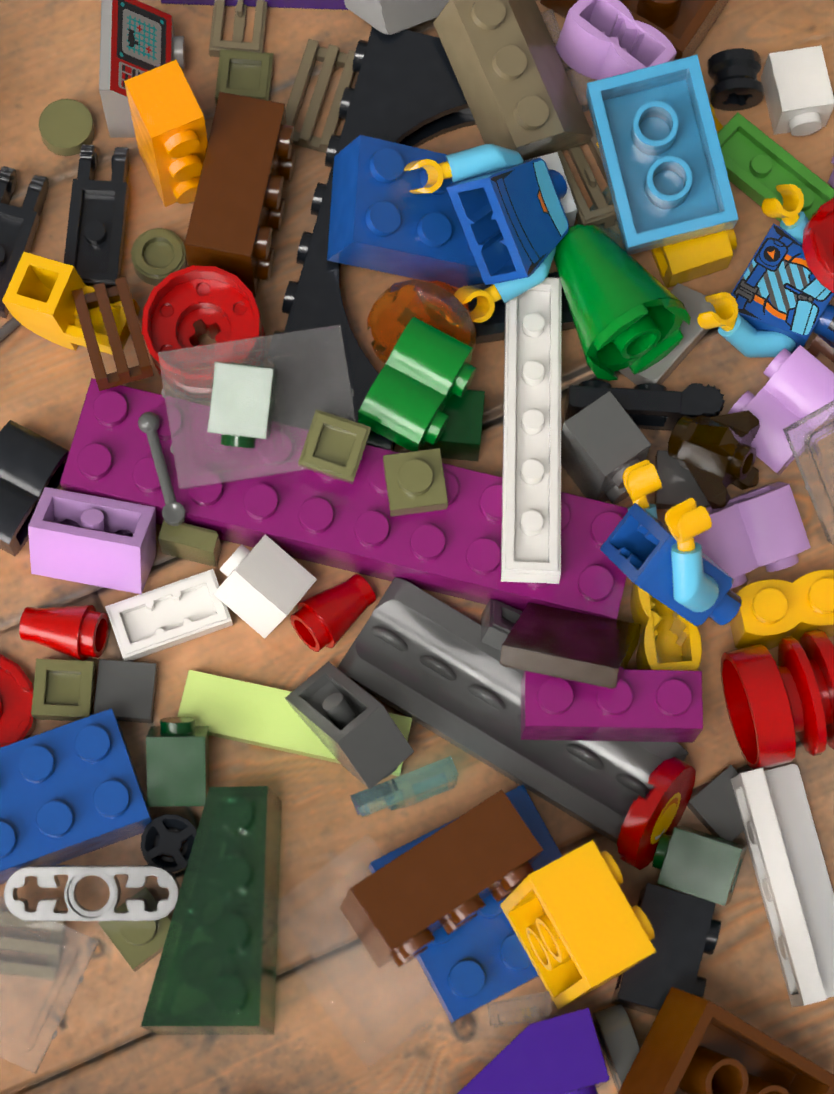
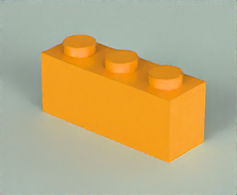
(168, 131)

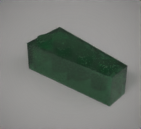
(224, 928)

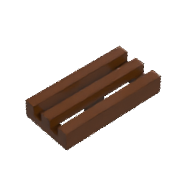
(103, 298)

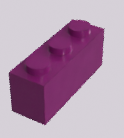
(640, 709)

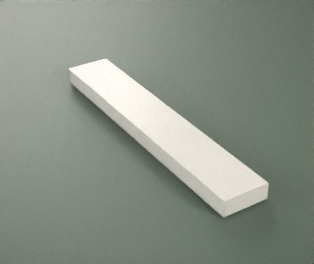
(532, 436)

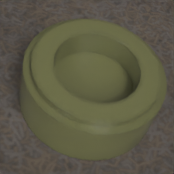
(66, 127)
(157, 255)

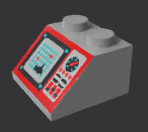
(131, 43)

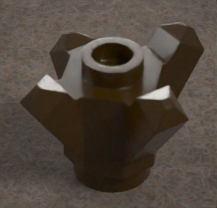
(717, 452)

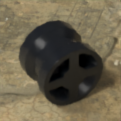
(735, 79)
(165, 837)

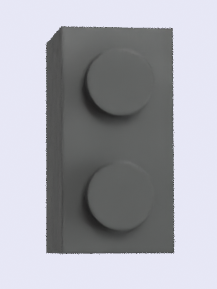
(600, 447)

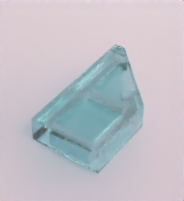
(407, 788)

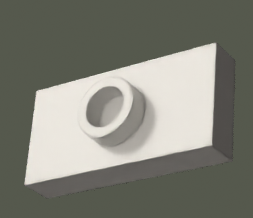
(168, 616)

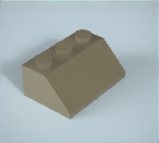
(511, 75)

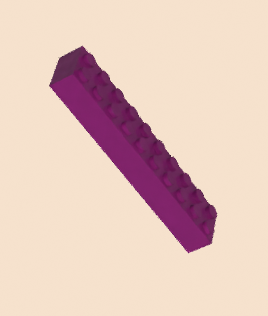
(347, 522)

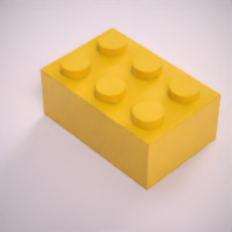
(578, 923)

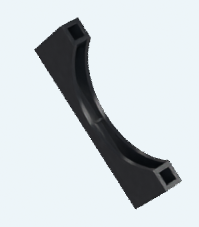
(402, 97)

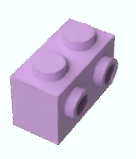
(92, 540)

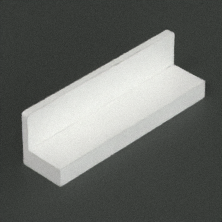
(790, 878)

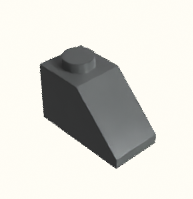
(350, 724)

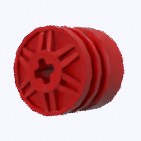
(198, 303)
(781, 701)

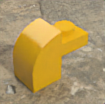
(44, 304)

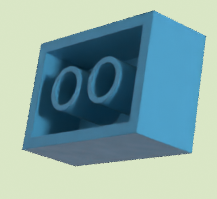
(661, 155)

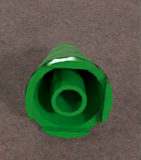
(616, 304)

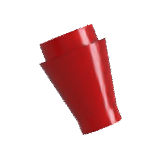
(331, 613)
(67, 629)

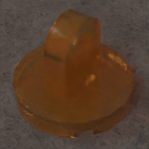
(427, 301)

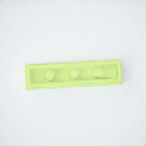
(256, 716)

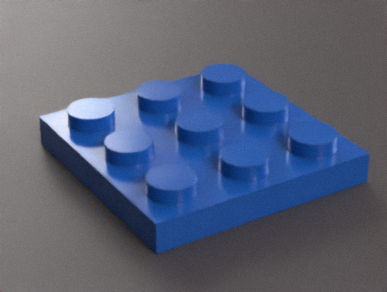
(485, 954)

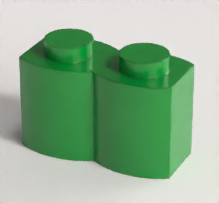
(416, 386)

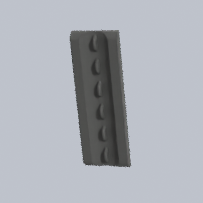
(440, 674)

